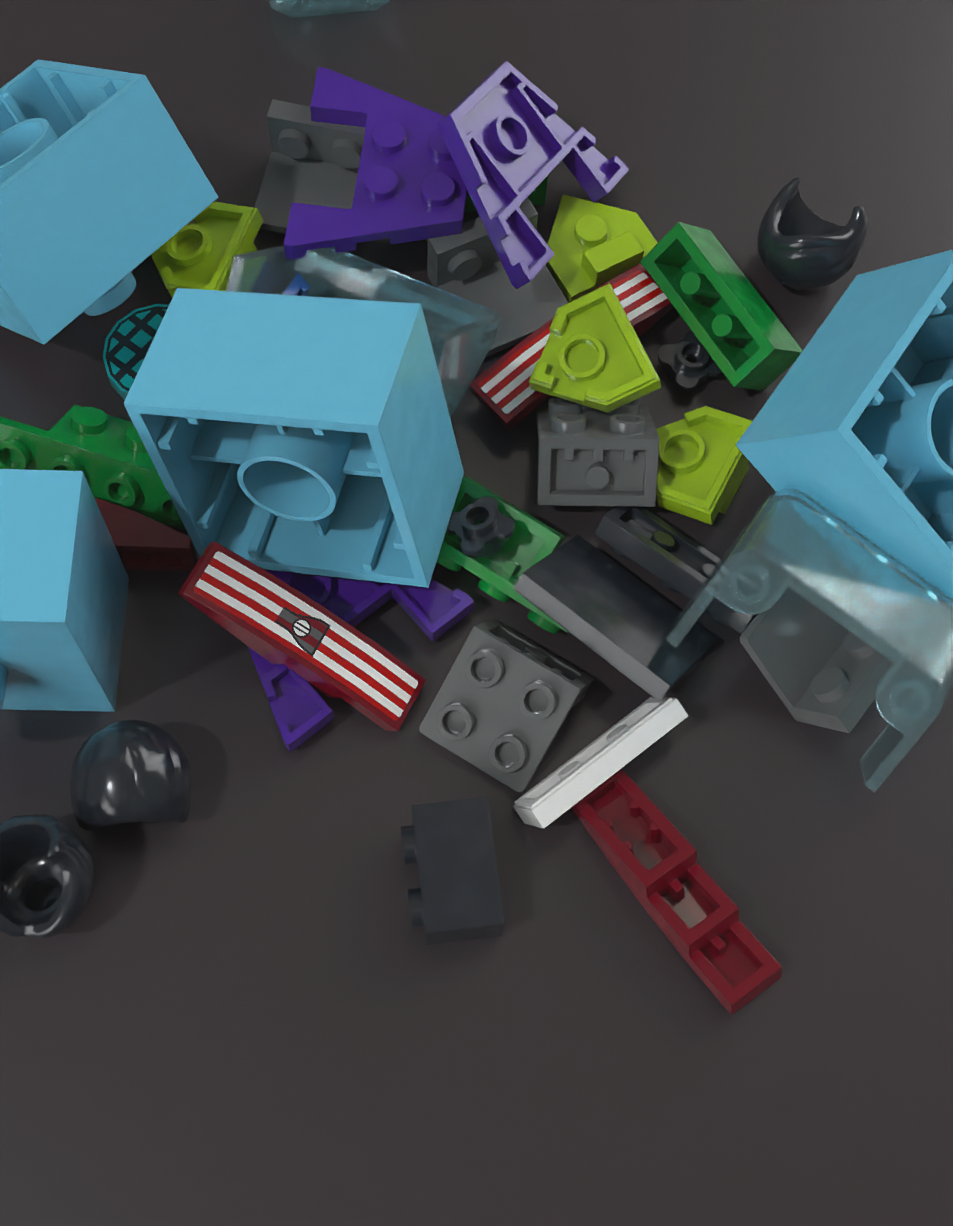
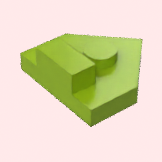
(594, 245)
(205, 247)
(594, 355)
(700, 463)

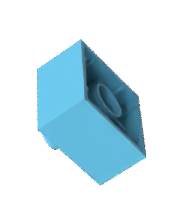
(85, 191)
(872, 415)
(302, 432)
(58, 595)

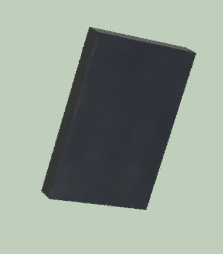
(614, 615)

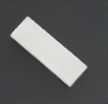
(599, 761)

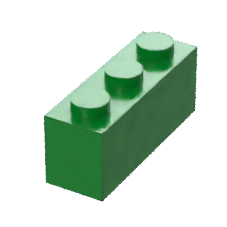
(721, 307)

